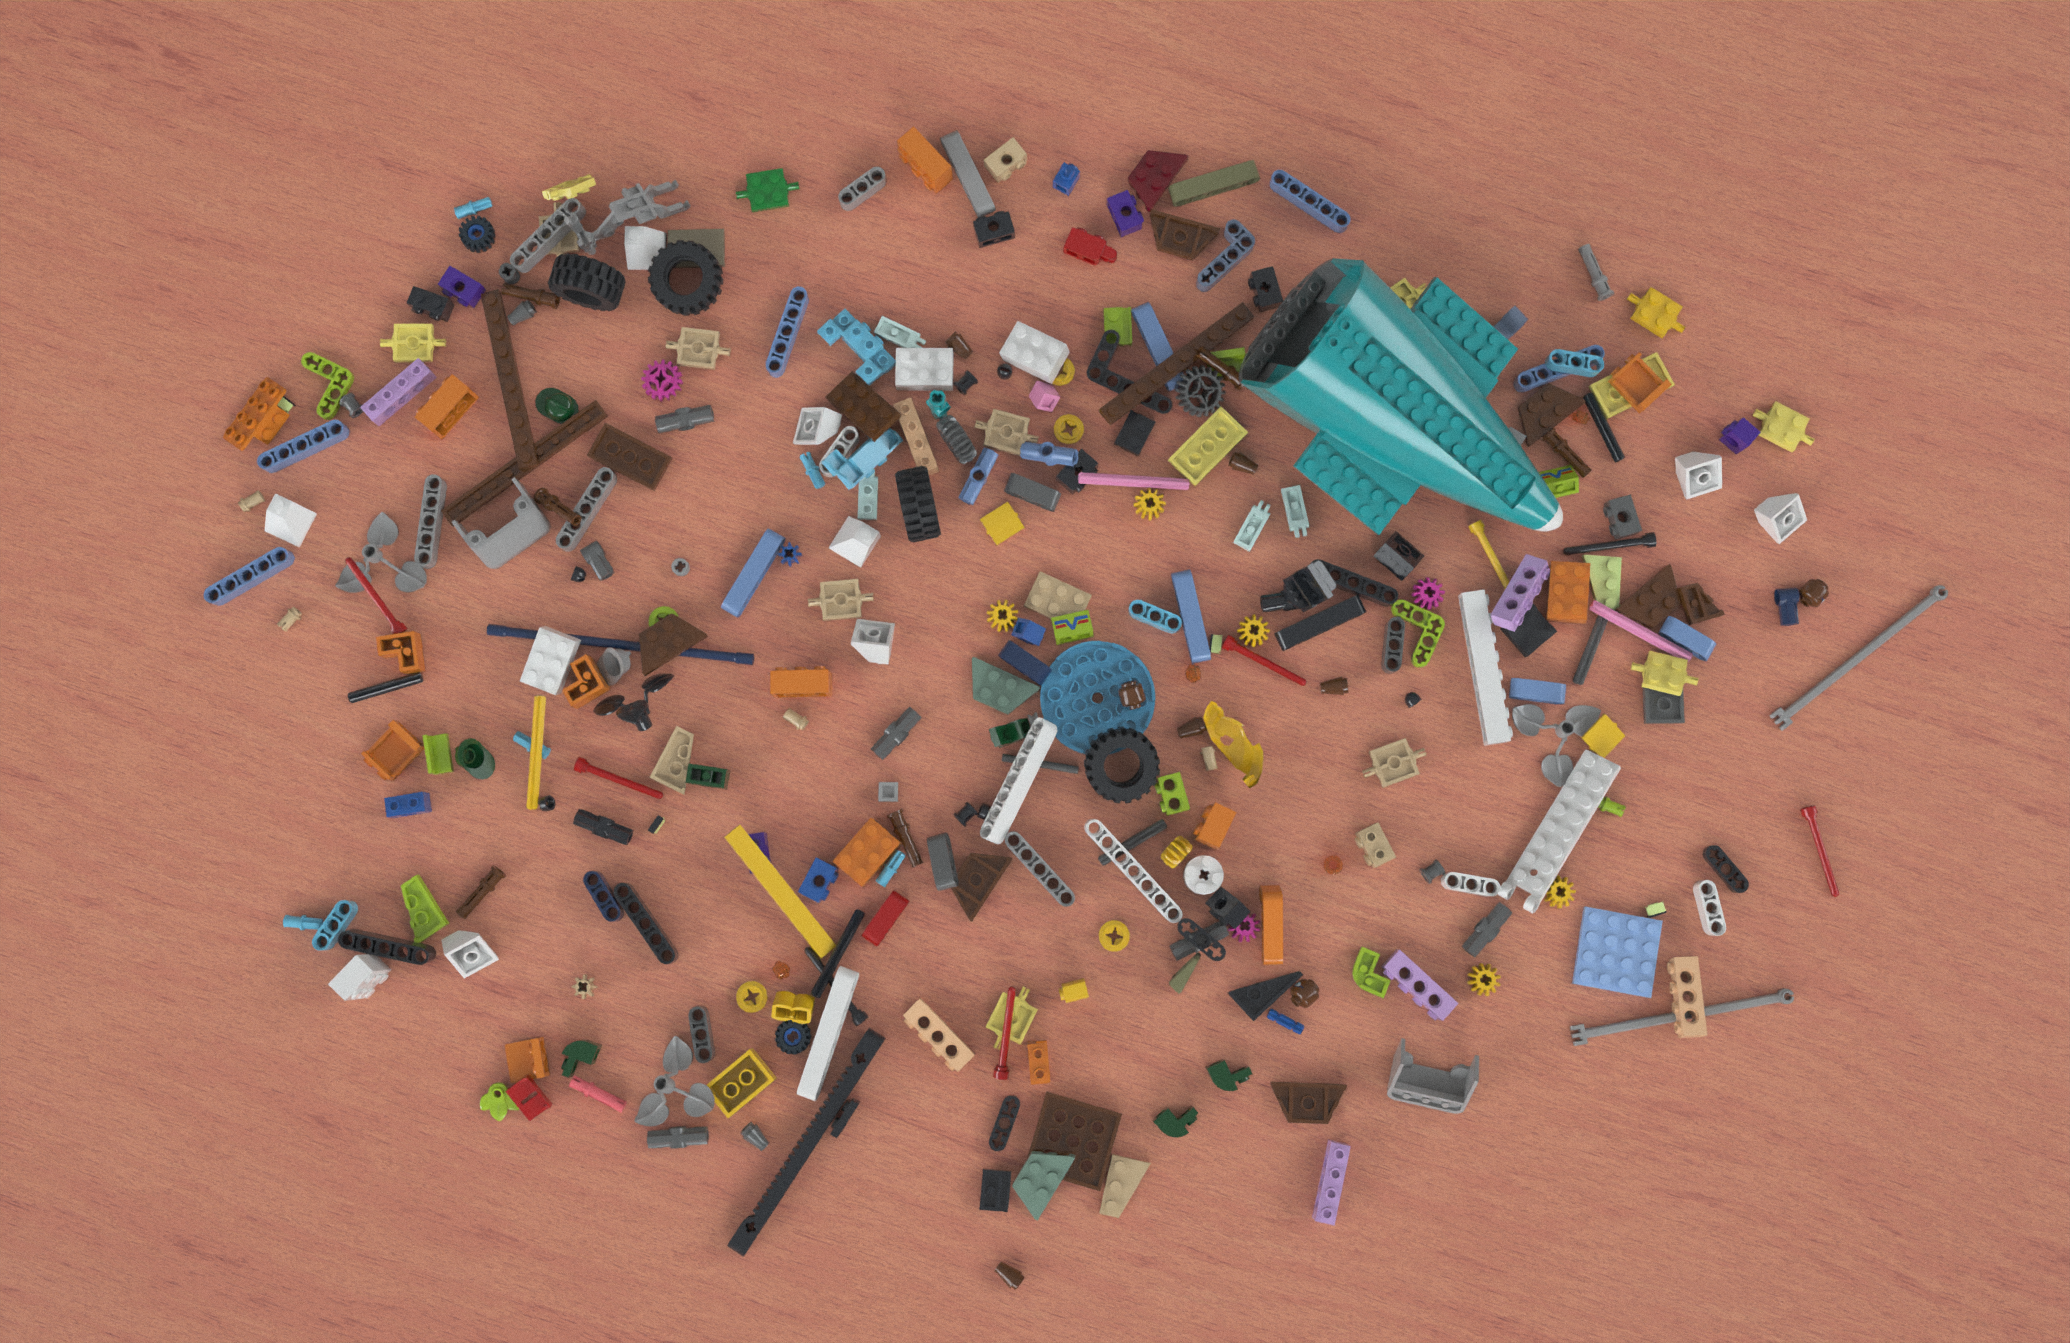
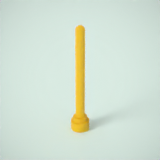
(1477, 529)

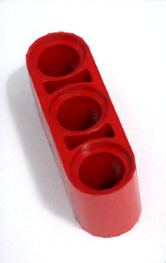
(885, 918)

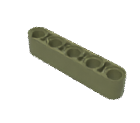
(1214, 183)

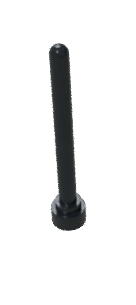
(1648, 540)
(857, 1015)

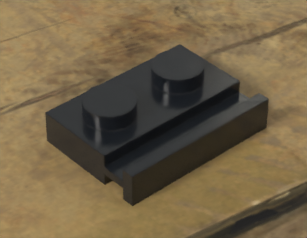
(1134, 433)
(840, 1123)
(995, 1190)

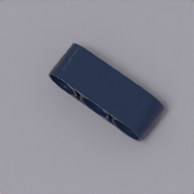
(1025, 662)
(595, 890)

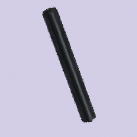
(837, 953)

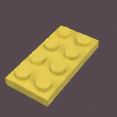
(1610, 399)
(1208, 446)

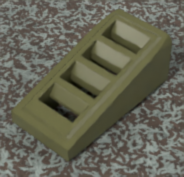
(1180, 979)

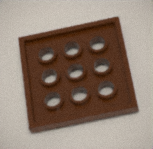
(1072, 1108)

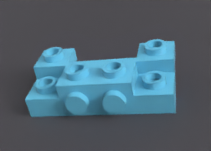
(862, 342)
(863, 460)

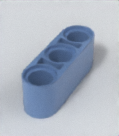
(1687, 638)
(1537, 691)

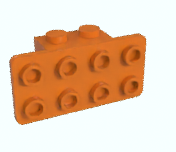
(259, 416)

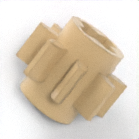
(579, 986)

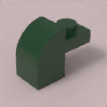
(1010, 733)
(581, 1050)
(1224, 1079)
(1174, 1126)

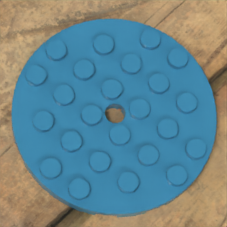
(1090, 670)

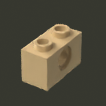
(1010, 150)

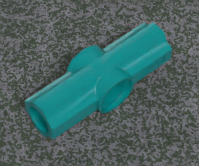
(938, 404)

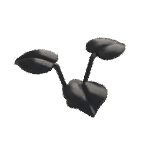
(637, 711)

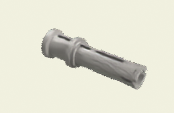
(1599, 280)

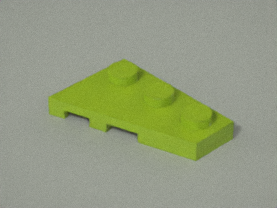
(423, 909)

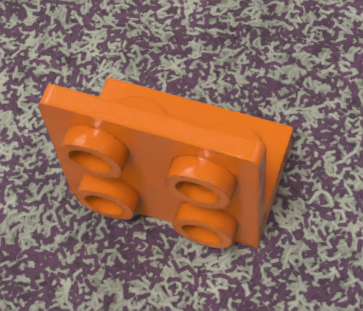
(527, 1058)

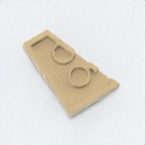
(674, 761)
(1121, 1182)

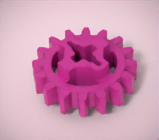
(662, 389)

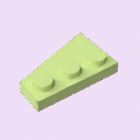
(1605, 579)

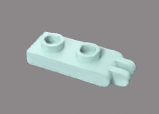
(898, 334)
(868, 498)
(1295, 510)
(1252, 526)

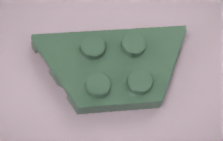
(999, 688)
(1040, 1179)

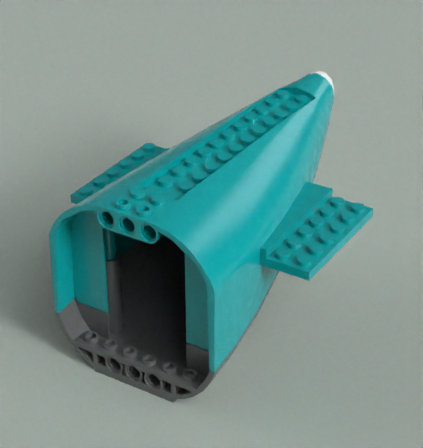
(1395, 397)

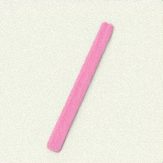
(1133, 481)
(1639, 630)

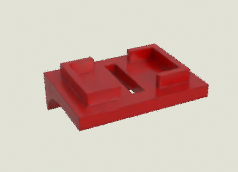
(534, 1105)

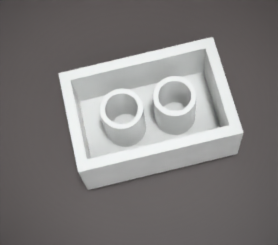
(1034, 352)
(924, 369)
(550, 660)
(360, 977)

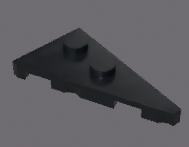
(1260, 996)

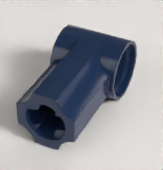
(1787, 602)

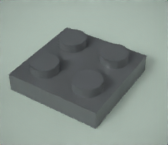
(1662, 707)

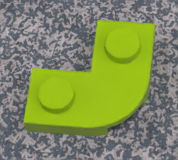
(1364, 976)

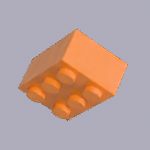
(924, 160)
(446, 406)
(1568, 592)
(801, 682)
(1214, 826)
(867, 852)

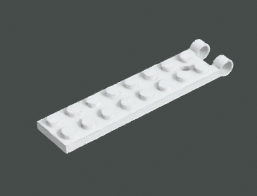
(1561, 828)

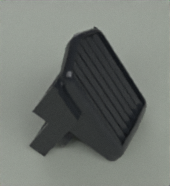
(1308, 586)

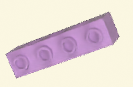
(398, 392)
(1530, 567)
(1444, 1003)
(1331, 1182)

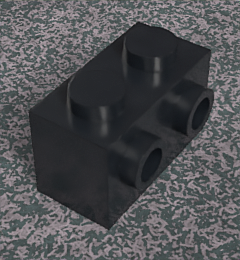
(429, 303)

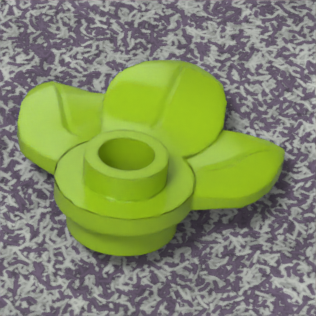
(497, 1103)

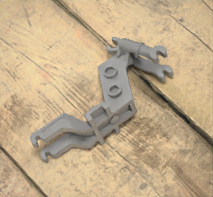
(634, 204)

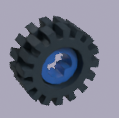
(483, 240)
(799, 1044)

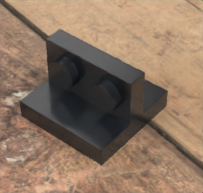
(1398, 556)

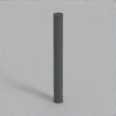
(1046, 764)

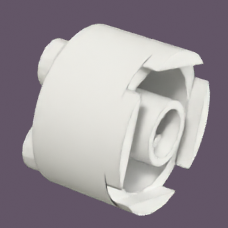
(1192, 872)

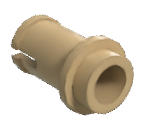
(251, 501)
(290, 618)
(796, 719)
(1209, 758)

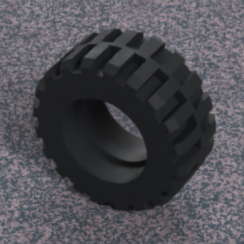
(662, 268)
(586, 282)
(917, 504)
(1133, 787)

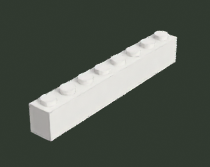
(1484, 667)

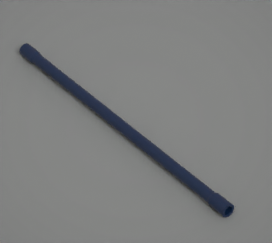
(738, 657)

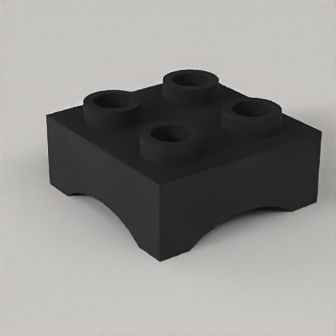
(1531, 632)

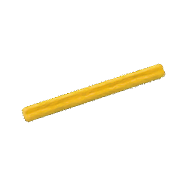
(536, 752)

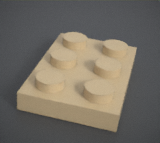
(1055, 598)

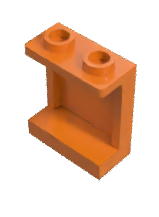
(1638, 383)
(393, 751)
(1038, 1062)

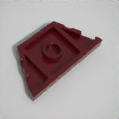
(1154, 175)

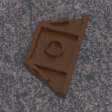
(1180, 235)
(1546, 411)
(1653, 600)
(666, 641)
(977, 880)
(1308, 1101)

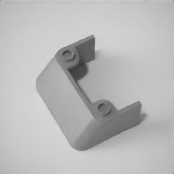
(511, 538)
(1431, 1086)

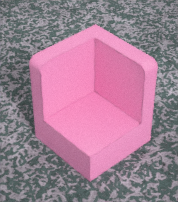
(1044, 396)

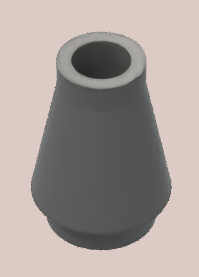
(522, 312)
(754, 1136)

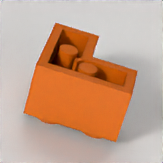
(406, 647)
(589, 684)

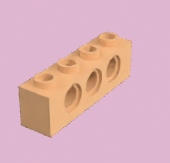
(915, 436)
(1693, 988)
(963, 1053)

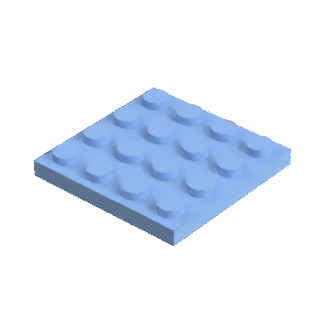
(1617, 952)

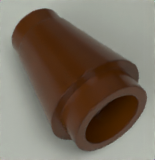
(959, 345)
(1242, 463)
(1335, 686)
(1192, 728)
(1009, 1275)

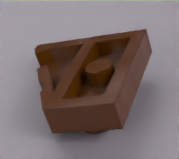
(1697, 604)

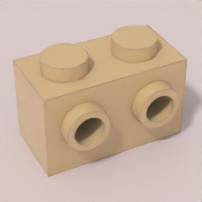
(1374, 845)

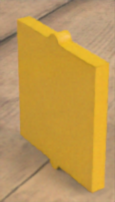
(1002, 523)
(1603, 736)

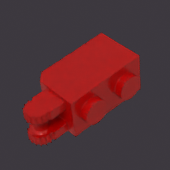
(1088, 247)

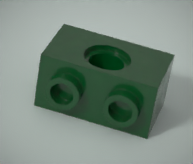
(707, 776)

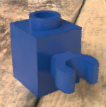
(1066, 178)

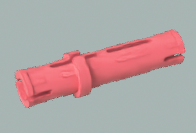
(597, 1093)

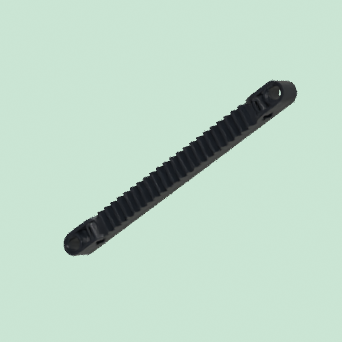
(744, 1236)

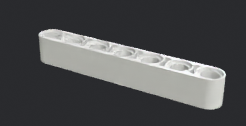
(1018, 781)
(1137, 879)
(827, 1033)

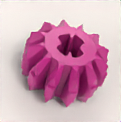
(1432, 588)
(1249, 931)

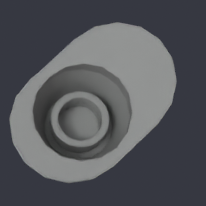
(614, 664)

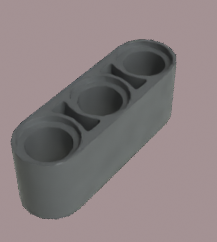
(1032, 492)
(1388, 653)
(942, 861)
(704, 1024)

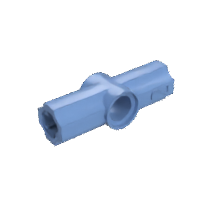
(1049, 453)
(983, 465)

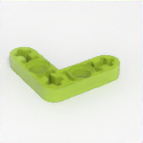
(334, 377)
(1425, 624)

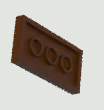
(863, 406)
(629, 456)

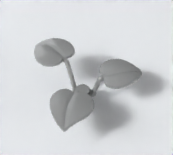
(383, 532)
(1578, 720)
(700, 1097)

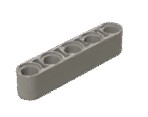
(967, 174)
(538, 239)
(587, 500)
(435, 529)
(1036, 859)

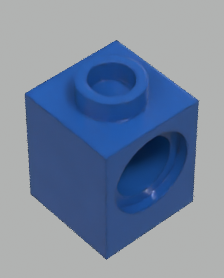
(1028, 631)

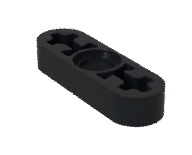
(1733, 869)
(1186, 934)
(994, 1135)

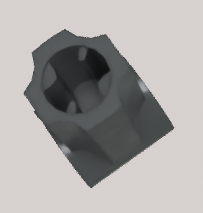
(596, 558)

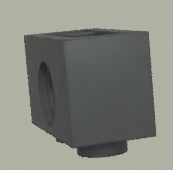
(1624, 506)

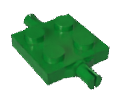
(767, 190)

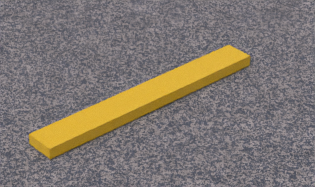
(780, 891)

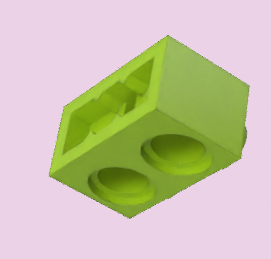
(1177, 793)

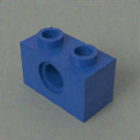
(408, 805)
(809, 887)

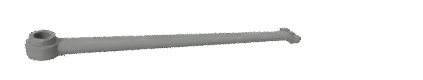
(1785, 715)
(1585, 1033)

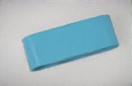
(1582, 359)
(1161, 624)
(343, 922)

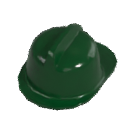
(556, 405)
(475, 759)

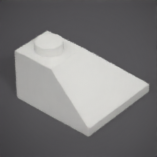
(641, 245)
(816, 425)
(1699, 473)
(1781, 515)
(288, 520)
(855, 541)
(873, 640)
(468, 952)

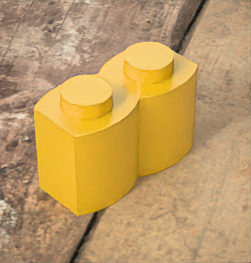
(1073, 990)
(793, 1007)

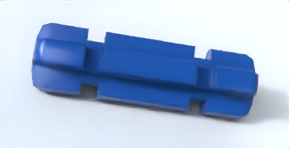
(1285, 1021)

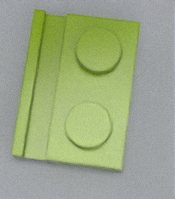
(1120, 321)

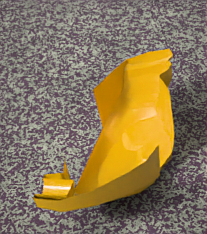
(1241, 751)

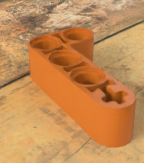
(1272, 924)

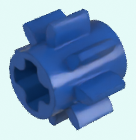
(789, 548)

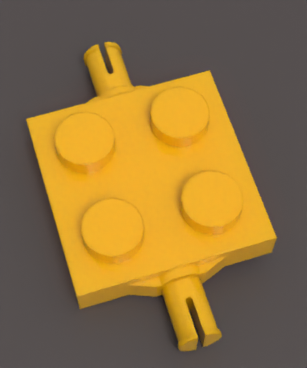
(1656, 312)

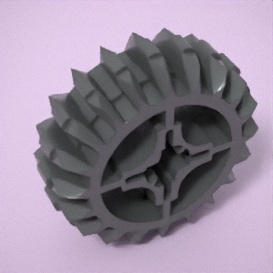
(1205, 405)
(956, 439)

